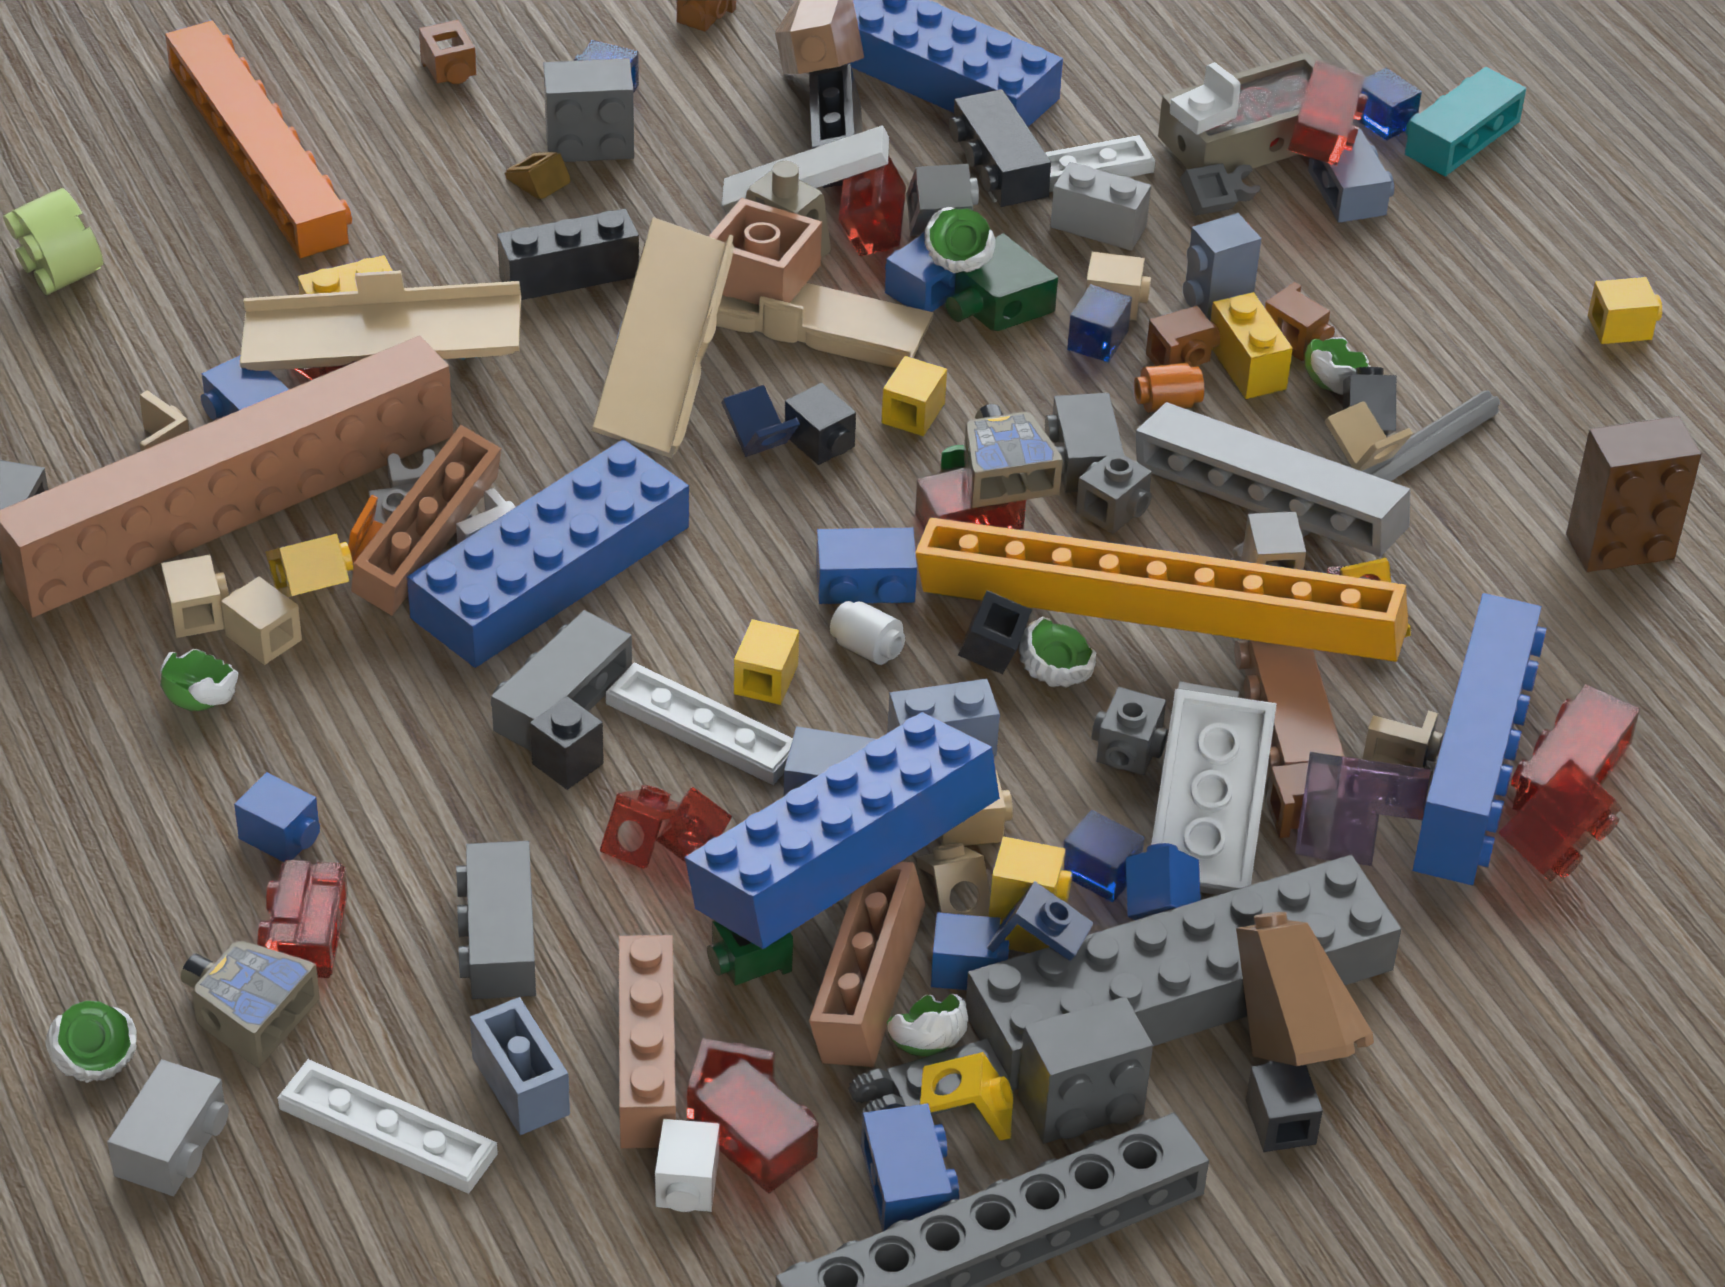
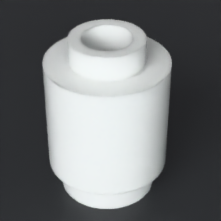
(867, 631)

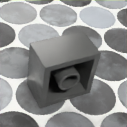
(589, 109)
(1084, 1070)

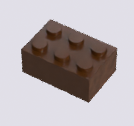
(1633, 493)

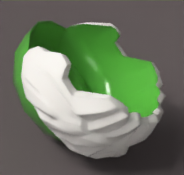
(959, 240)
(1331, 362)
(1056, 653)
(197, 680)
(929, 1025)
(91, 1041)

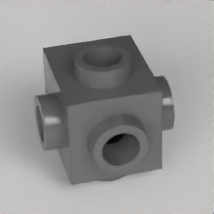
(1113, 491)
(1130, 731)

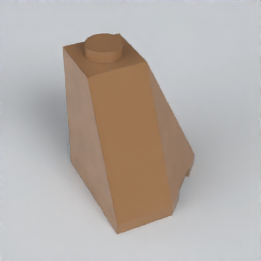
(818, 36)
(1295, 995)

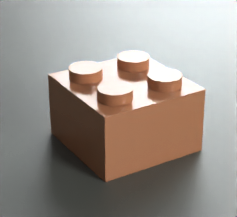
(771, 251)

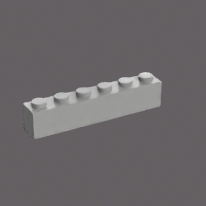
(1274, 478)

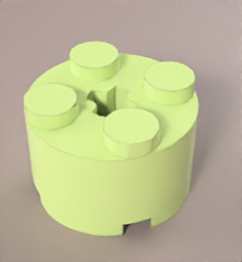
(54, 241)

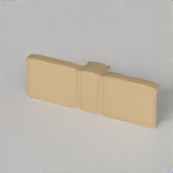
(381, 314)
(833, 323)
(663, 338)

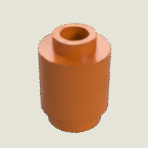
(1169, 383)

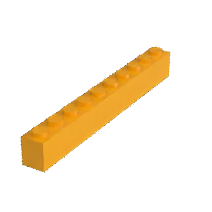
(1165, 588)

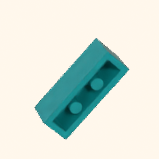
(1464, 121)

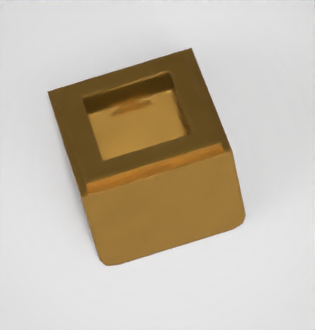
(540, 174)

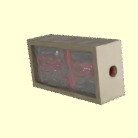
(1263, 124)

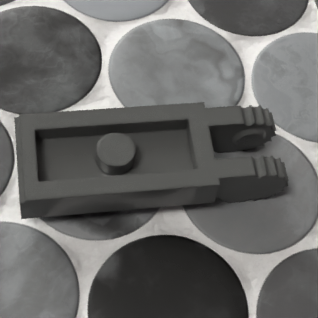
(902, 1084)

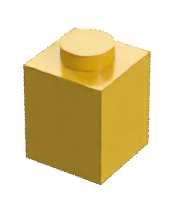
(1624, 310)
(914, 396)
(766, 662)

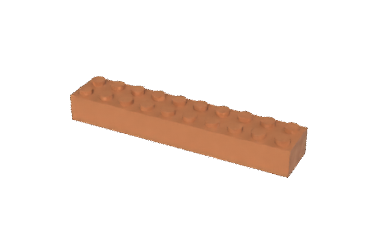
(224, 475)

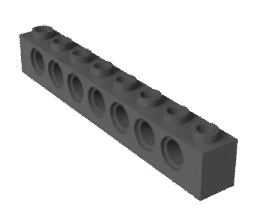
(1081, 1201)

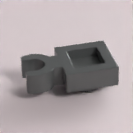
(1214, 190)

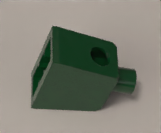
(1004, 290)

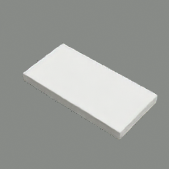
(1215, 784)

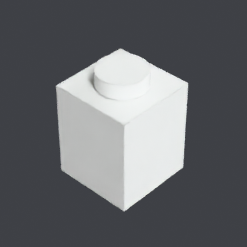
(687, 1165)

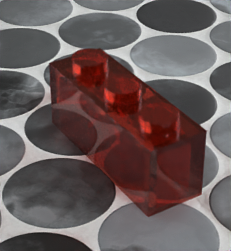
(1589, 731)

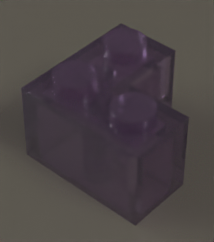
(1345, 804)

